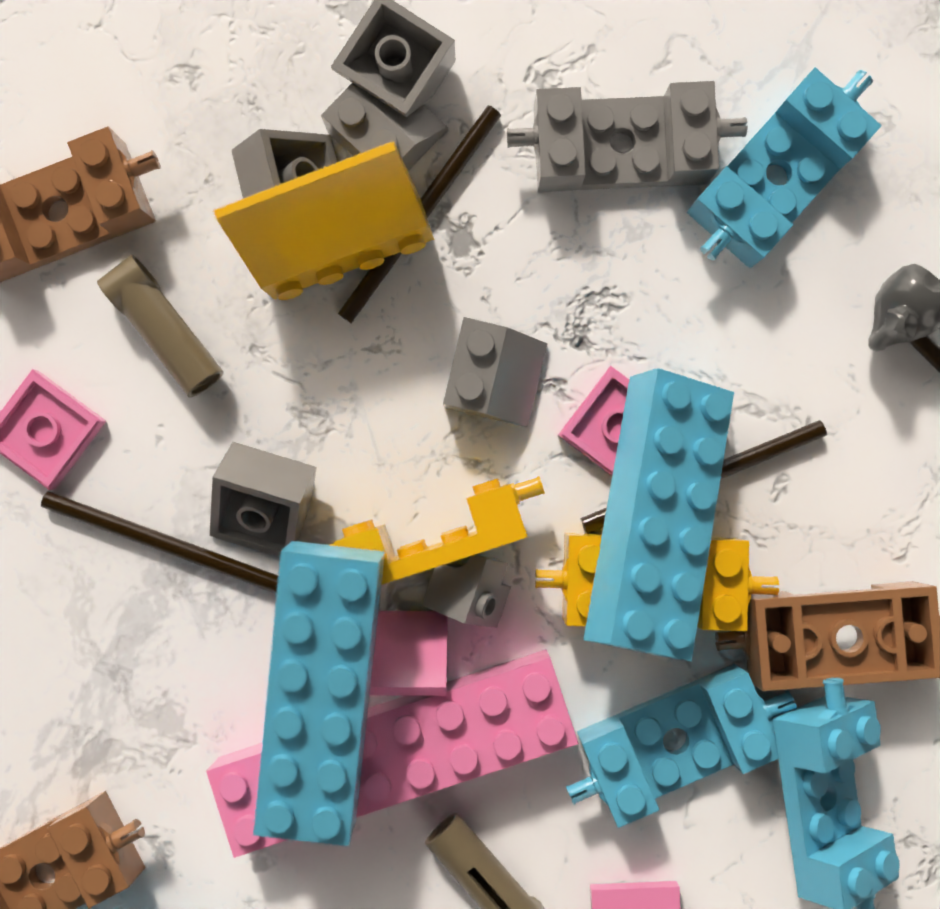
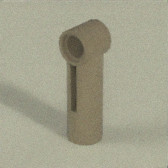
(139, 298)
(477, 867)

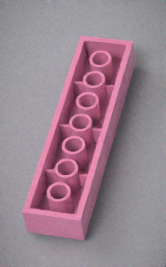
(425, 743)

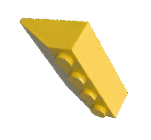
(328, 223)

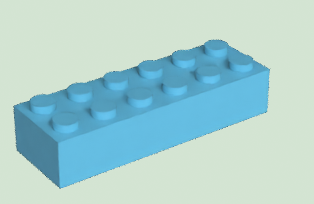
(660, 515)
(318, 692)

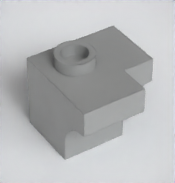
(471, 592)

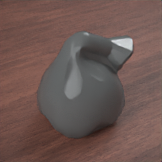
(905, 307)

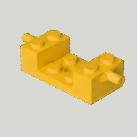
(496, 524)
(724, 594)

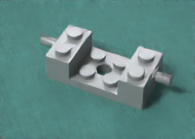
(670, 134)

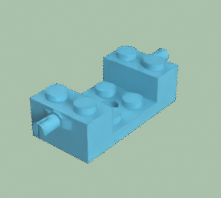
(811, 140)
(722, 727)
(832, 853)

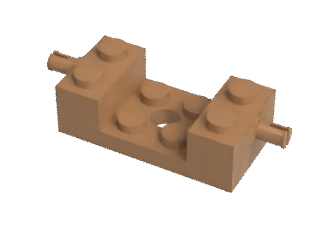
(101, 197)
(795, 644)
(87, 852)

